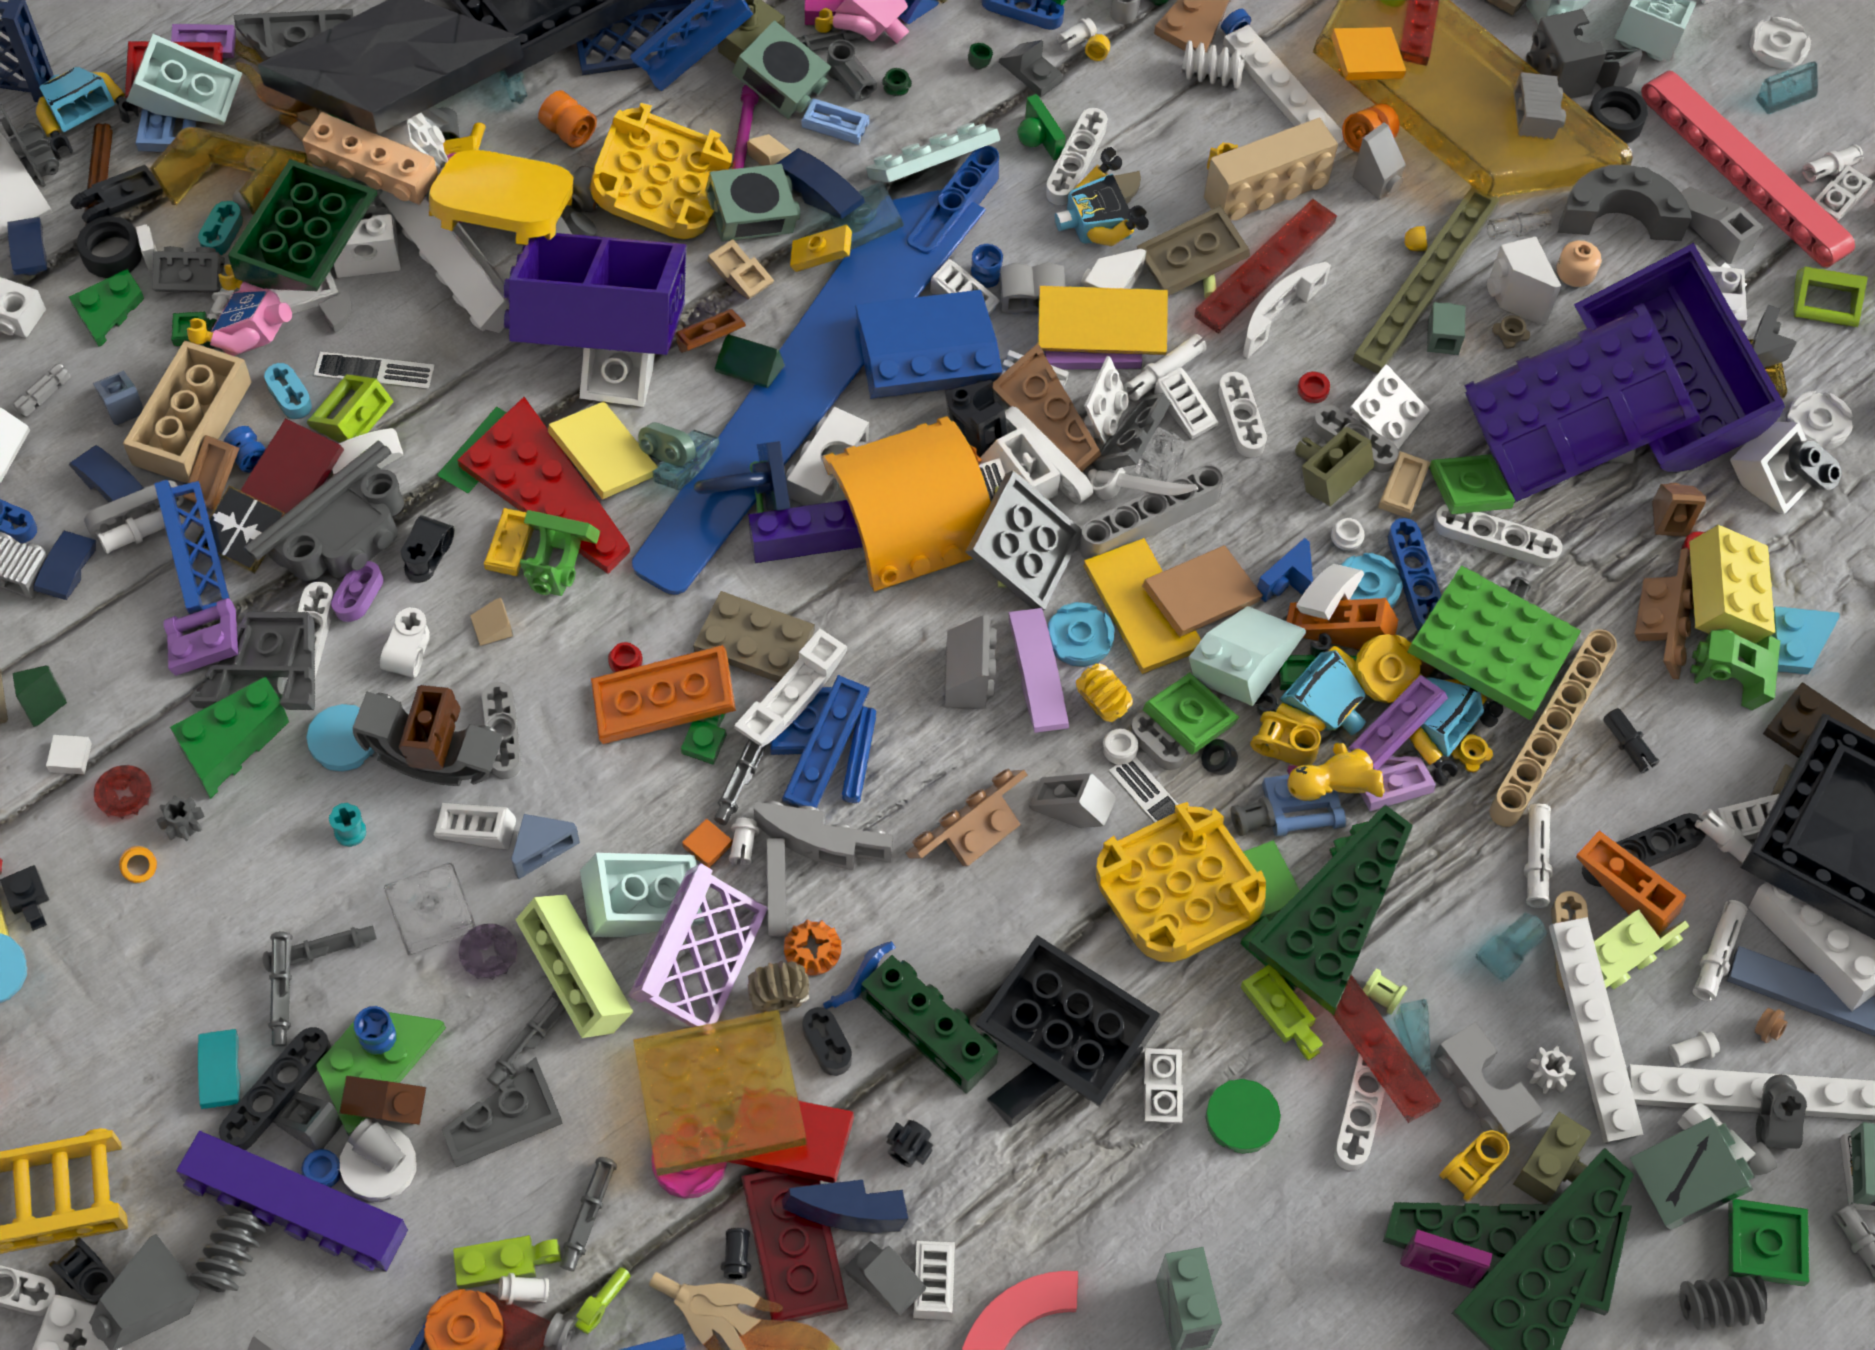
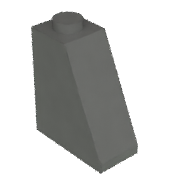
(144, 1297)

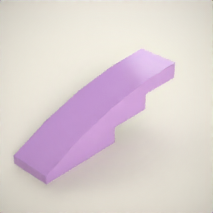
(1038, 670)

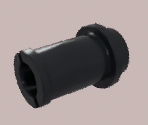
(736, 1254)

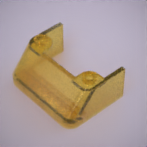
(198, 148)

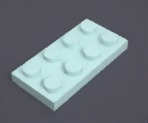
(940, 149)

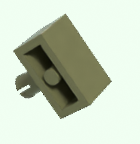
(747, 32)
(1335, 466)
(1553, 1159)

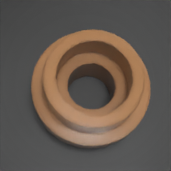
(1771, 1025)

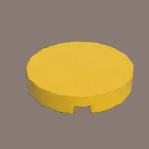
(1386, 667)

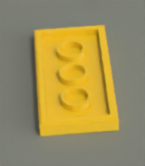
(1103, 320)
(1145, 630)

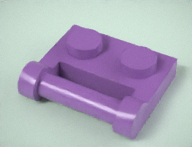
(205, 645)

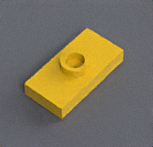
(821, 248)
(508, 543)

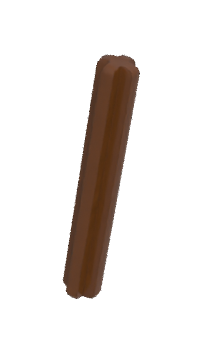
(99, 156)

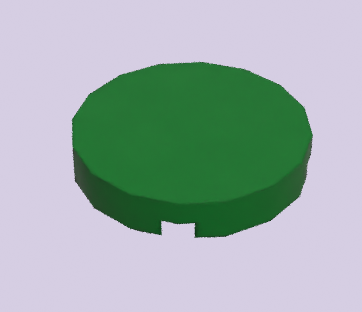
(1243, 1116)

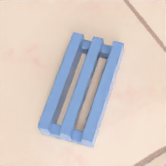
(832, 124)

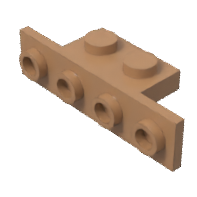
(1666, 612)
(975, 826)

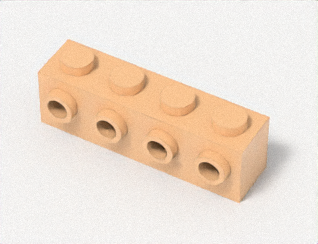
(370, 158)

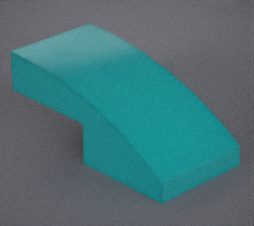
(218, 1069)

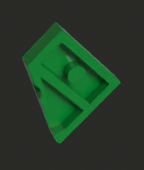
(107, 304)

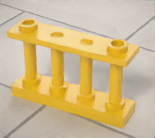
(64, 1222)

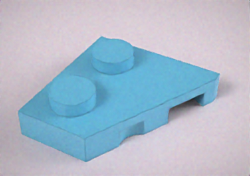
(1801, 637)

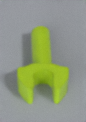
(594, 1308)

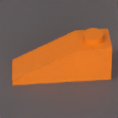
(1351, 622)
(1632, 882)

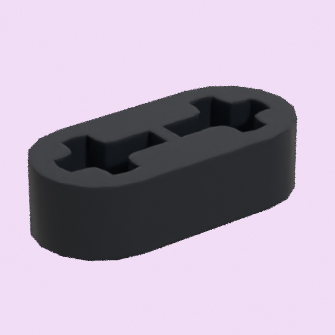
(833, 1037)

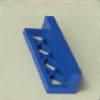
(694, 41)
(179, 544)

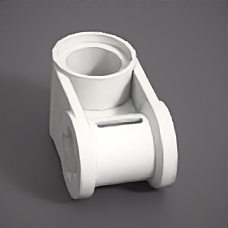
(406, 643)

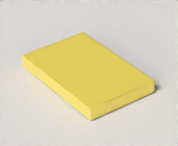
(602, 450)

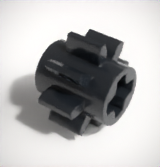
(909, 1143)

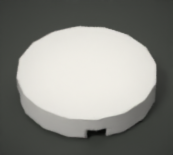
(1779, 43)
(1822, 418)
(373, 1182)

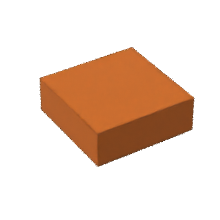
(707, 843)

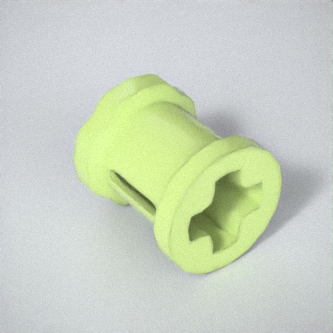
(1384, 991)

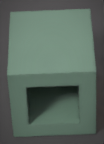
(1446, 328)

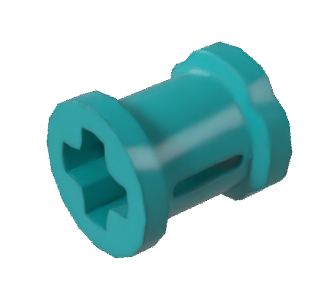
(352, 834)

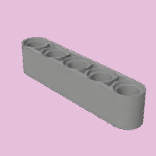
(1143, 524)

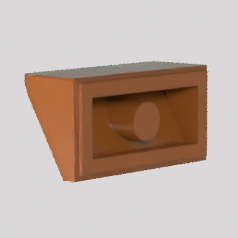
(708, 330)

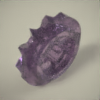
(481, 938)

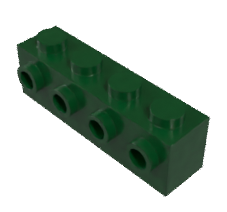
(930, 1023)

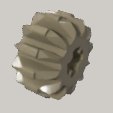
(778, 987)

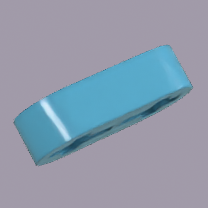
(293, 388)

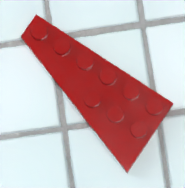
(534, 474)

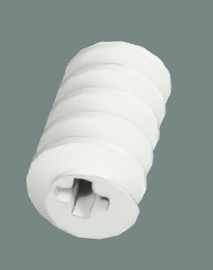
(1213, 64)

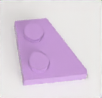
(1402, 780)

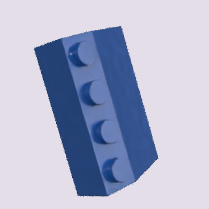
(927, 343)

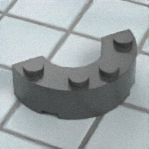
(1629, 192)
(381, 727)

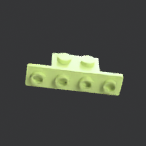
(1632, 945)

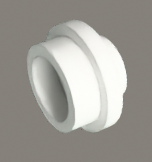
(1347, 534)

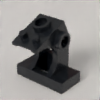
(976, 412)

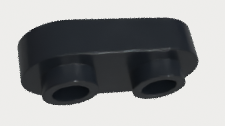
(1815, 465)

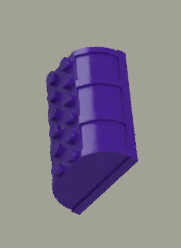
(1708, 351)
(1581, 403)

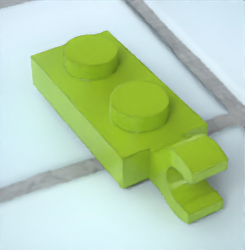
(1282, 1010)
(488, 1261)

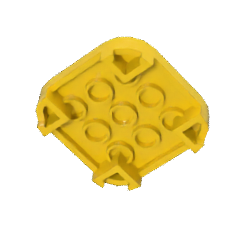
(657, 173)
(501, 193)
(1180, 884)

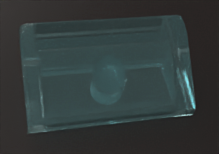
(1789, 88)

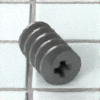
(228, 1250)
(1724, 1300)

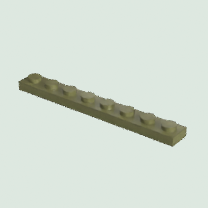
(1425, 281)

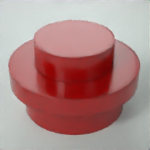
(624, 657)

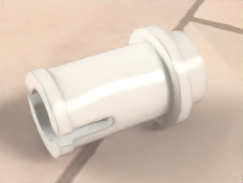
(1078, 33)
(743, 840)
(1695, 1048)
(523, 1289)

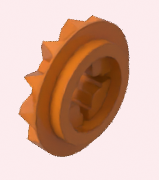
(827, 954)

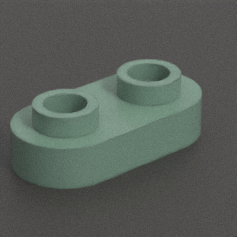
(666, 444)

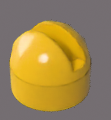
(1097, 47)
(1416, 239)

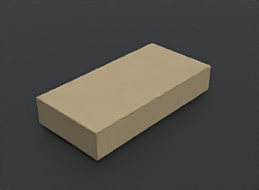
(1404, 484)

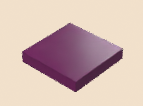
(1445, 1259)

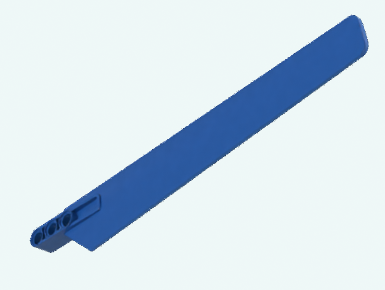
(819, 364)

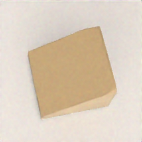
(766, 150)
(491, 623)

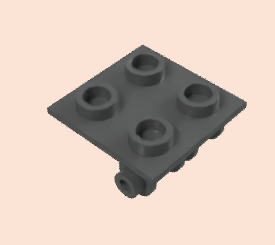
(33, 145)

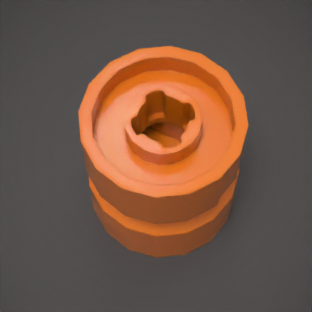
(567, 118)
(1365, 121)

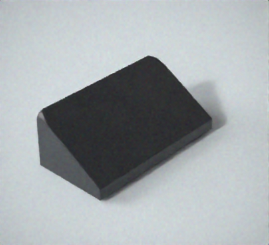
(1024, 1094)

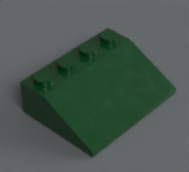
(299, 229)

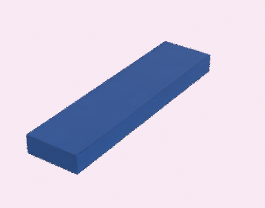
(826, 743)

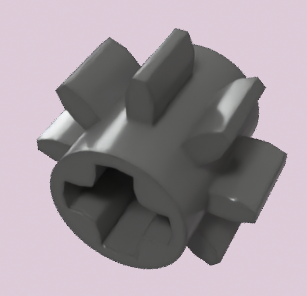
(180, 818)

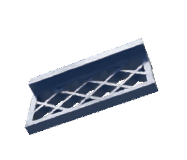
(660, 11)
(26, 47)

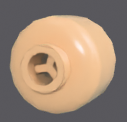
(1578, 263)

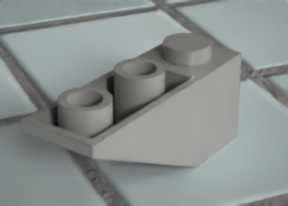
(1722, 224)

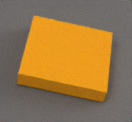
(1368, 53)

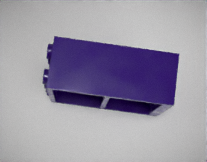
(596, 293)

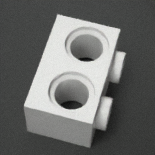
(19, 308)

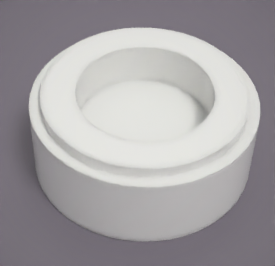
(1120, 746)

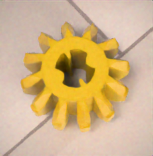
(1104, 692)

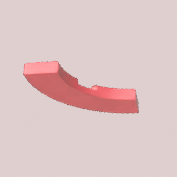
(1020, 1305)

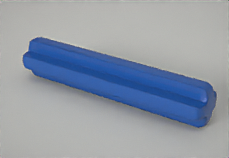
(859, 755)

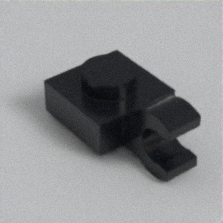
(25, 893)

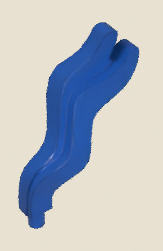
(866, 968)

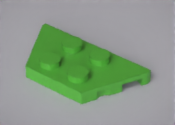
(348, 1058)

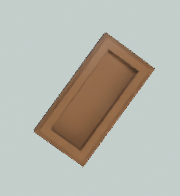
(212, 469)

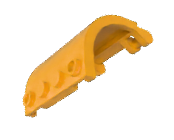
(912, 500)

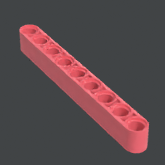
(1748, 169)

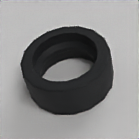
(1623, 99)
(106, 228)

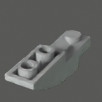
(809, 836)

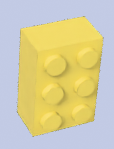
(1731, 584)

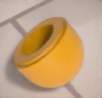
(137, 850)

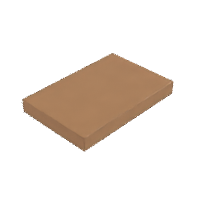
(1202, 590)

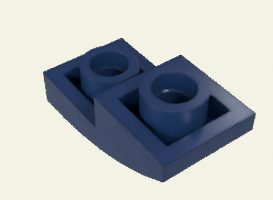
(27, 246)
(105, 474)
(64, 564)

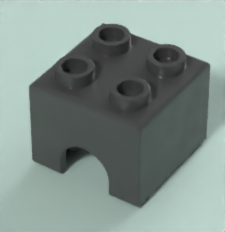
(1561, 54)

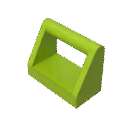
(1832, 280)
(359, 412)

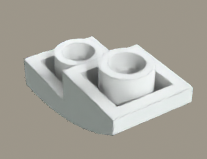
(1844, 192)
(357, 445)
(1328, 589)
(1162, 1085)

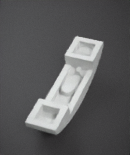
(1302, 283)
(794, 691)

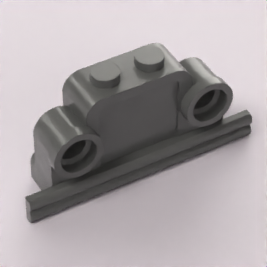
(337, 523)

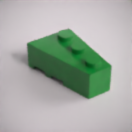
(230, 732)

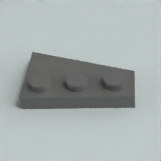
(1133, 434)
(508, 1116)

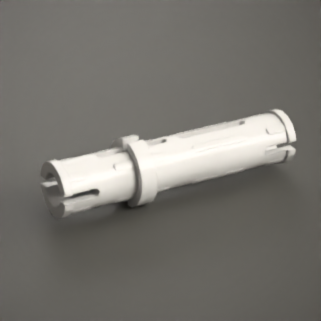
(1164, 366)
(1538, 868)
(1716, 961)

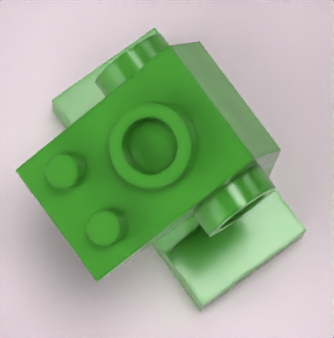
(558, 534)
(1719, 660)

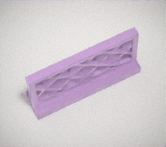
(672, 934)

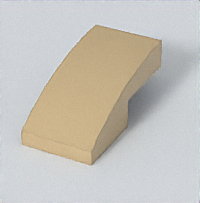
(739, 271)

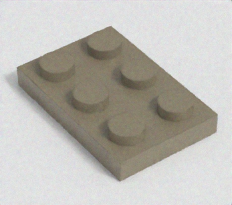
(1194, 250)
(754, 636)

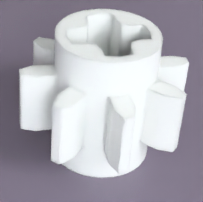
(1547, 1061)

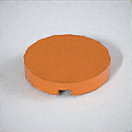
(464, 1322)

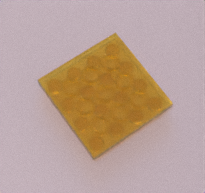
(719, 1092)

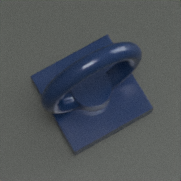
(766, 476)

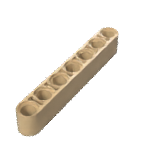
(1550, 740)

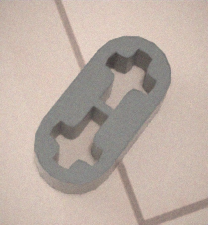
(1155, 743)

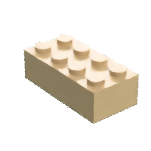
(1271, 169)
(188, 403)

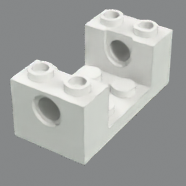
(372, 245)

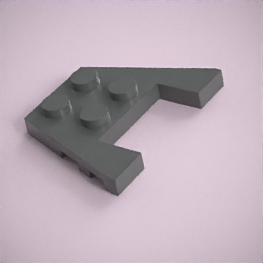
(269, 647)

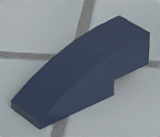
(820, 184)
(848, 1206)

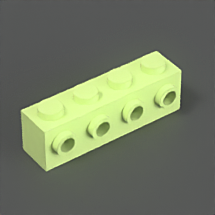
(574, 965)

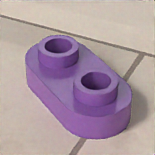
(356, 595)

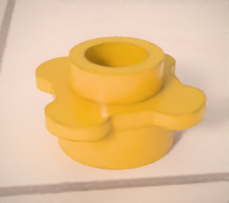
(1478, 746)

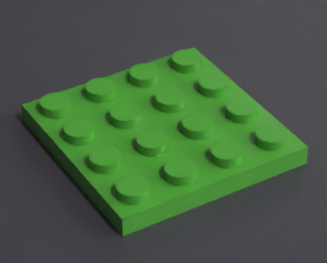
(1494, 642)

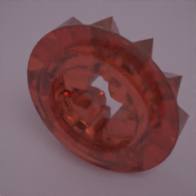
(121, 778)

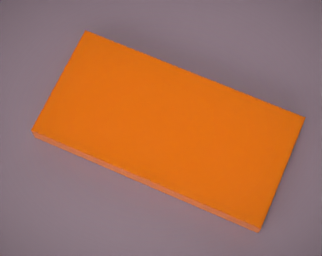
(663, 694)

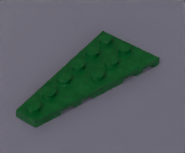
(1327, 922)
(1498, 1230)
(1543, 1278)

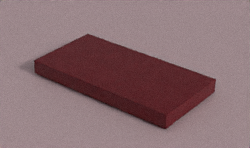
(792, 1252)

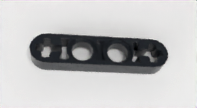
(1668, 830)
(270, 1085)

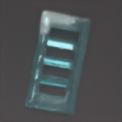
(1413, 1030)

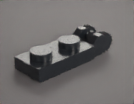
(118, 193)

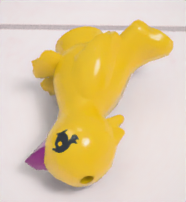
(1342, 773)

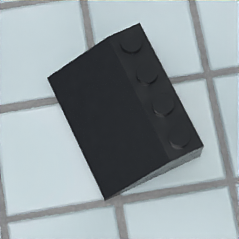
(1069, 1021)

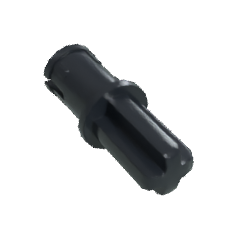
(1630, 740)

